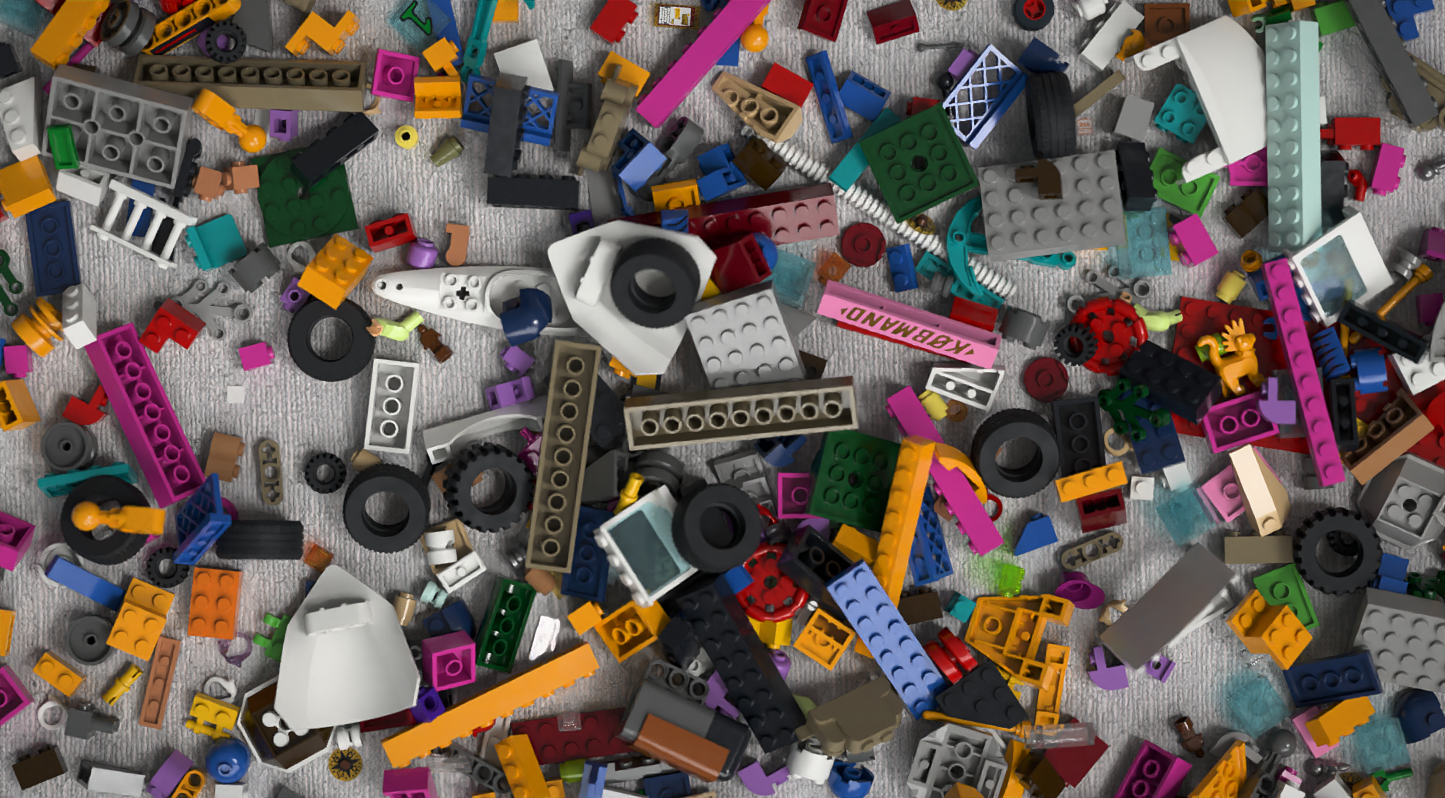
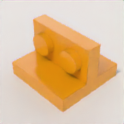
(438, 97)
(675, 195)

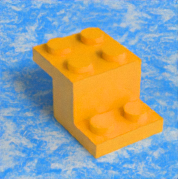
(323, 34)
(140, 618)
(1269, 629)
(825, 637)

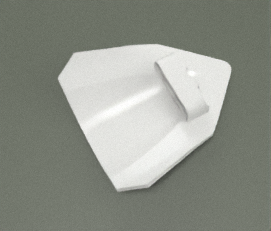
(584, 274)
(344, 657)

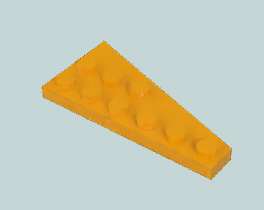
(1226, 776)

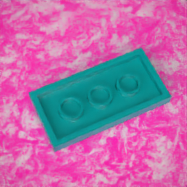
(59, 485)

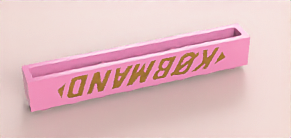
(909, 324)

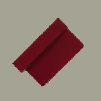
(893, 21)

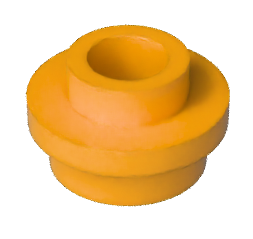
(1248, 257)

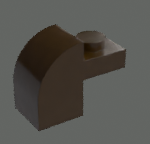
(1046, 175)

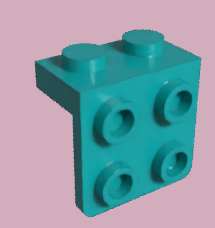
(1181, 114)
(216, 243)

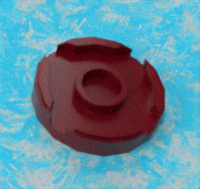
(863, 245)
(1046, 379)

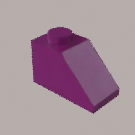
(1433, 245)

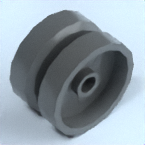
(127, 27)
(56, 442)
(659, 470)
(78, 640)

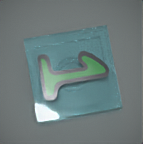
(419, 22)

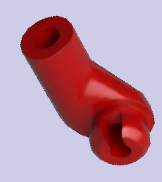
(1360, 184)

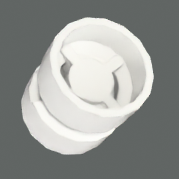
(440, 547)

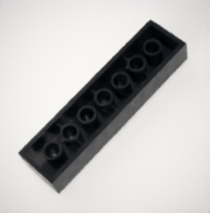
(742, 662)

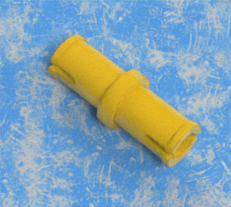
(629, 494)
(122, 684)

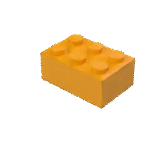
(335, 271)
(631, 628)

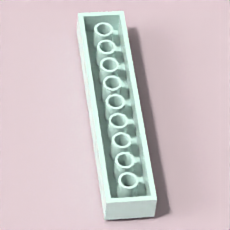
(1293, 135)

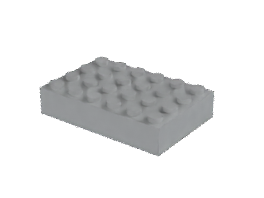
(120, 125)
(1030, 227)
(745, 338)
(1403, 638)

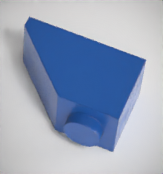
(1035, 534)

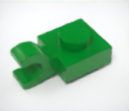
(1273, 16)

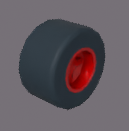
(1041, 8)

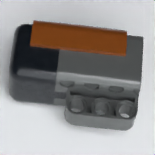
(678, 729)

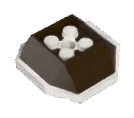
(272, 742)

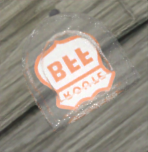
(1086, 125)

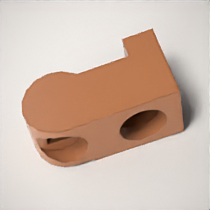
(459, 243)

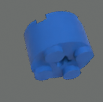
(1369, 370)

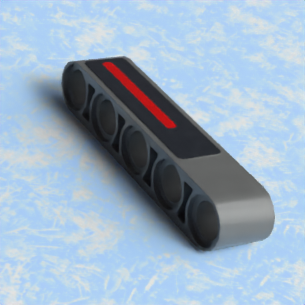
(496, 772)

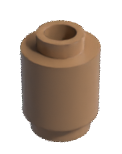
(540, 580)

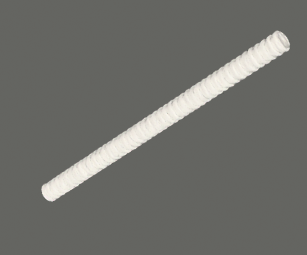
(881, 211)

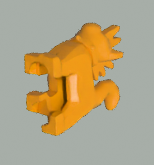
(1236, 365)

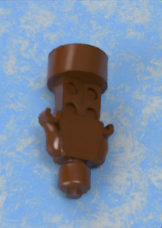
(431, 340)
(1193, 742)

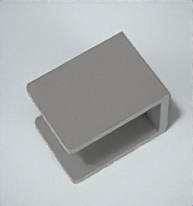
(1132, 118)

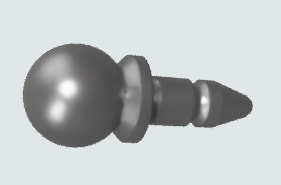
(1427, 171)
(1317, 767)

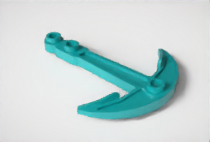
(479, 35)
(976, 243)

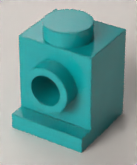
(960, 606)

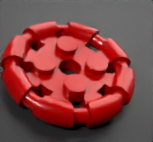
(1115, 323)
(767, 596)

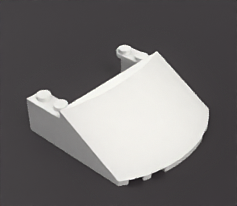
(1229, 83)
(1168, 608)

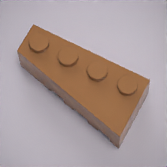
(1387, 438)

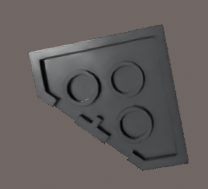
(982, 699)

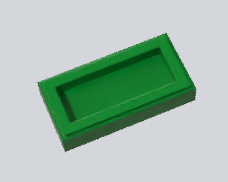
(63, 146)

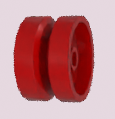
(950, 654)

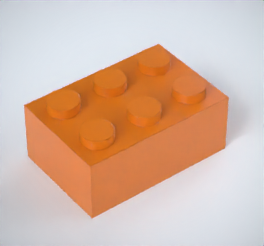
(215, 603)

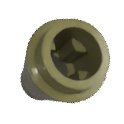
(447, 151)

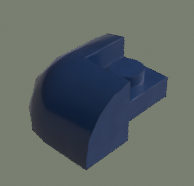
(1041, 58)
(526, 315)
(778, 449)
(451, 620)
(1419, 714)

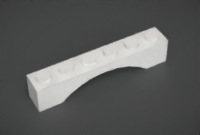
(449, 439)

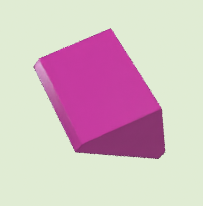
(394, 75)

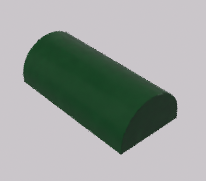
(503, 623)

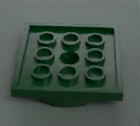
(942, 175)
(294, 220)
(874, 468)

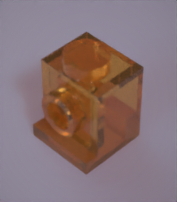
(834, 261)

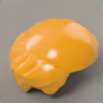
(1132, 45)

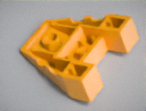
(1012, 630)

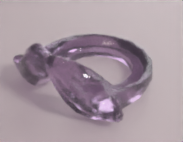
(238, 659)

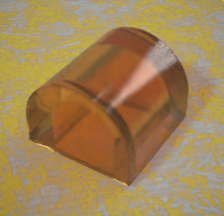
(319, 558)

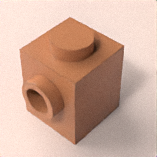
(240, 177)
(208, 184)

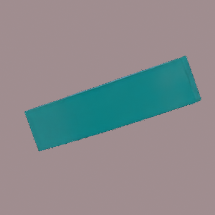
(855, 161)
(930, 264)

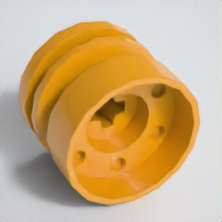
(40, 328)

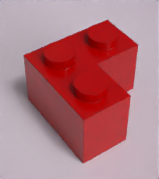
(172, 323)

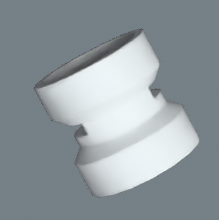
(345, 735)

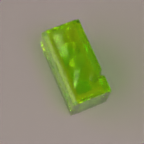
(1009, 579)

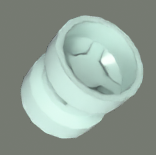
(430, 593)

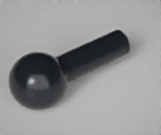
(945, 82)
(429, 470)

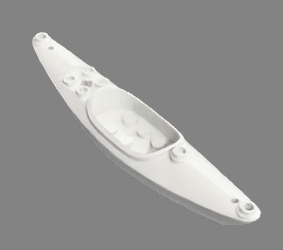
(488, 287)

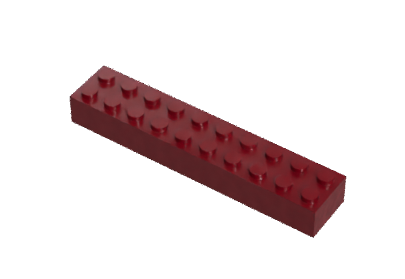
(781, 215)

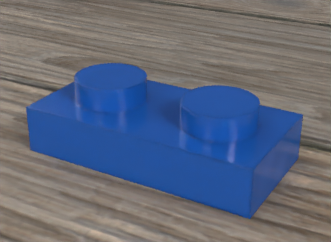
(902, 268)

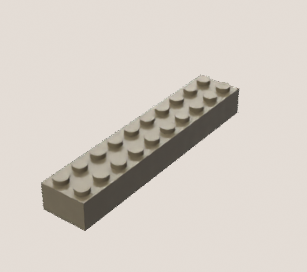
(260, 82)
(741, 413)
(562, 455)

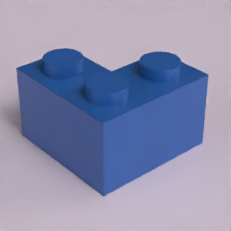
(1403, 15)
(638, 161)
(720, 173)
(1391, 574)

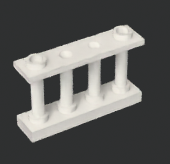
(141, 202)

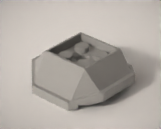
(1384, 495)
(952, 746)

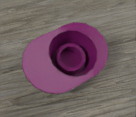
(1079, 590)

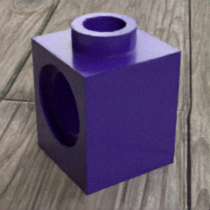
(577, 218)
(427, 705)

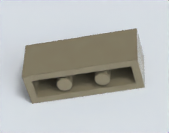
(1256, 549)

